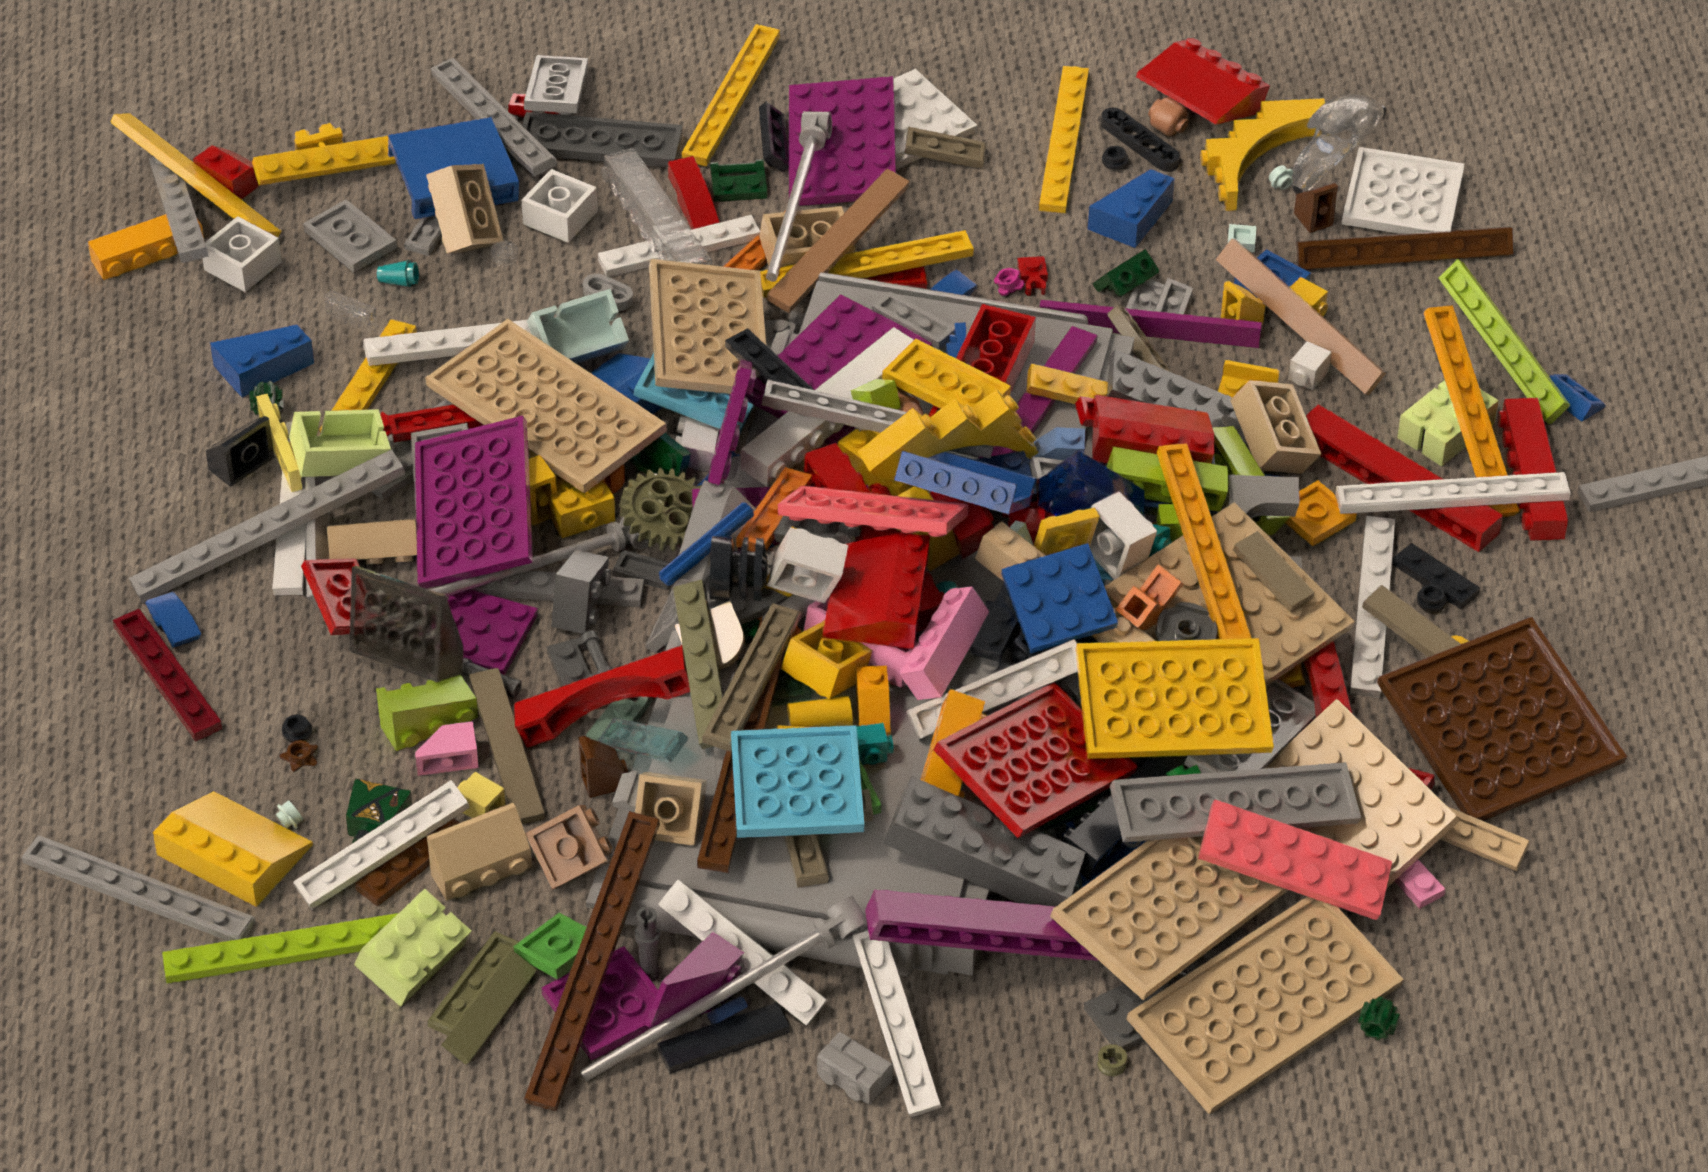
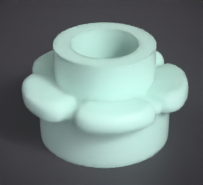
(1281, 177)
(288, 815)

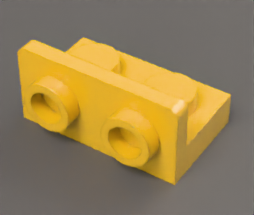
(1238, 374)

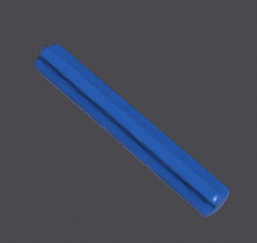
(702, 546)

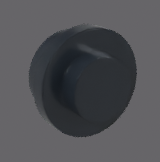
(1115, 157)
(1431, 597)
(296, 728)

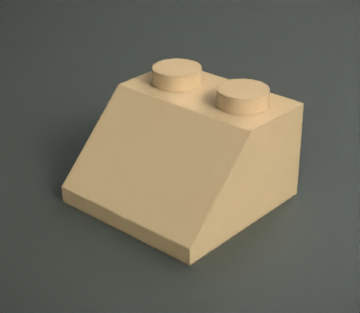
(675, 802)

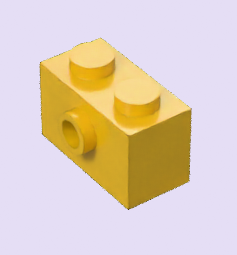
(579, 511)

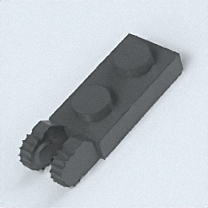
(834, 530)

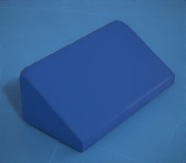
(1582, 401)

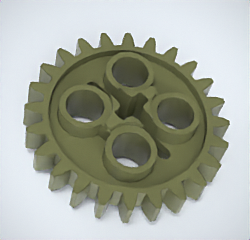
(658, 507)

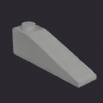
(710, 507)

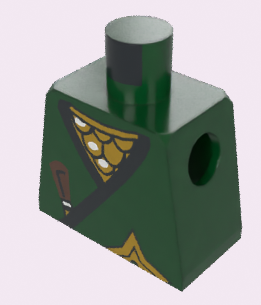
(373, 805)

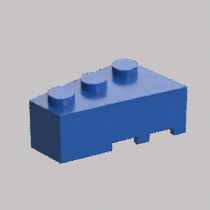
(1133, 208)
(262, 357)

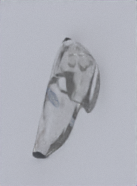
(1346, 112)

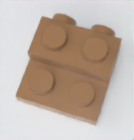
(570, 846)

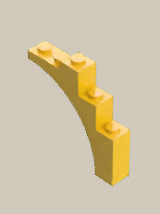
(1251, 138)
(952, 427)

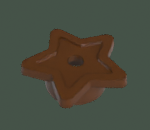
(297, 748)

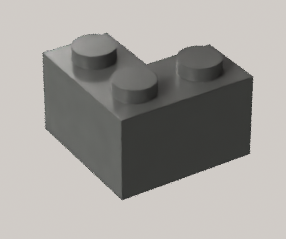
(577, 590)

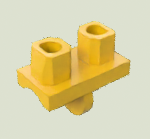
(327, 136)

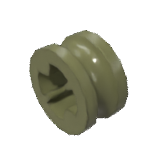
(1119, 1056)

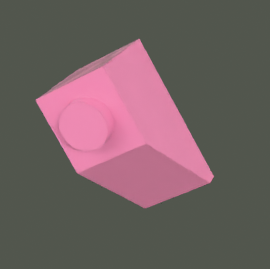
(448, 750)

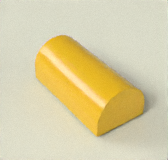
(821, 712)

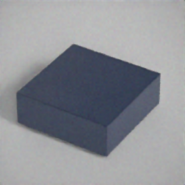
(727, 1010)

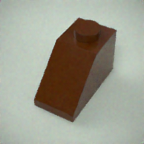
(1316, 207)
(599, 767)

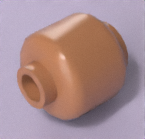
(1168, 116)

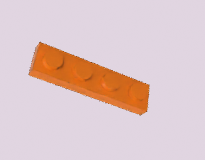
(766, 515)

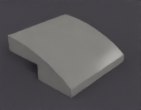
(1160, 297)

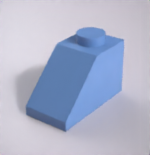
(1060, 443)

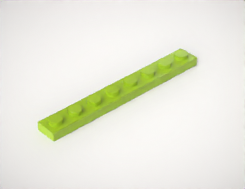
(1503, 340)
(271, 949)

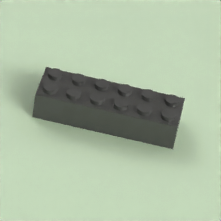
(981, 848)

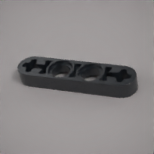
(1165, 161)

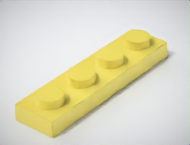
(281, 446)

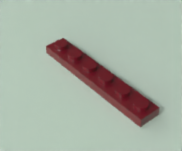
(167, 675)

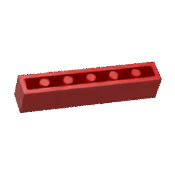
(1531, 454)

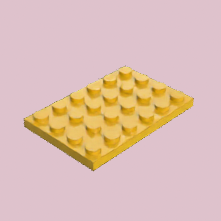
(1173, 698)

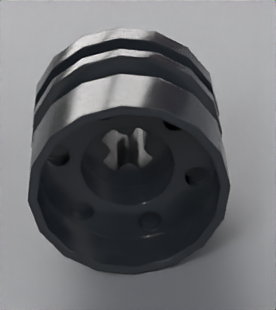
(737, 568)

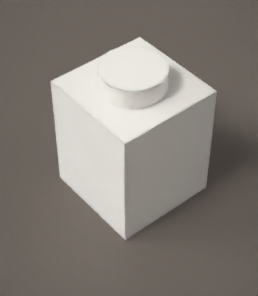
(1309, 365)

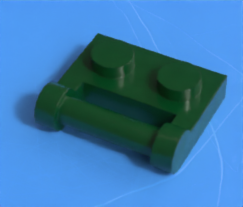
(738, 187)

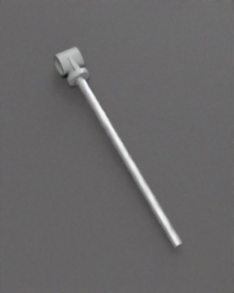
(813, 135)
(616, 535)
(844, 920)

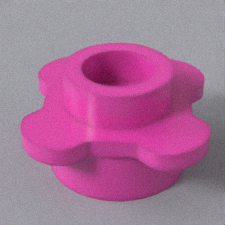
(1008, 281)

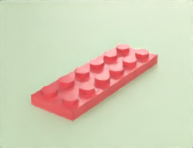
(873, 510)
(1295, 859)

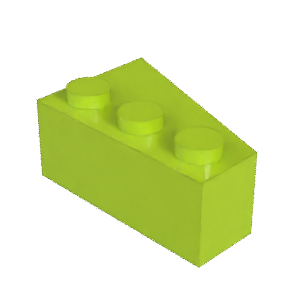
(419, 711)

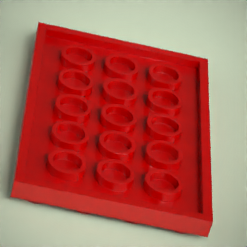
(1031, 760)

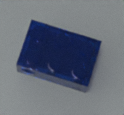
(1081, 483)

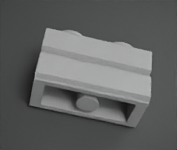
(854, 1068)

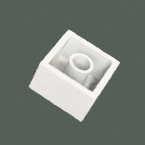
(559, 205)
(242, 254)
(1121, 535)
(807, 565)

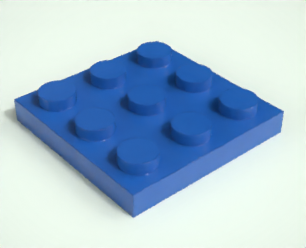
(1059, 598)

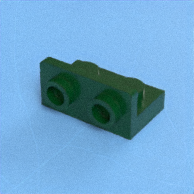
(1128, 274)
(663, 454)

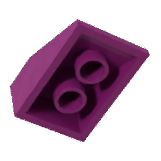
(699, 974)

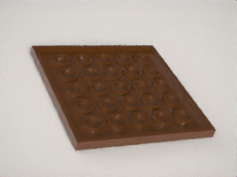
(1501, 720)

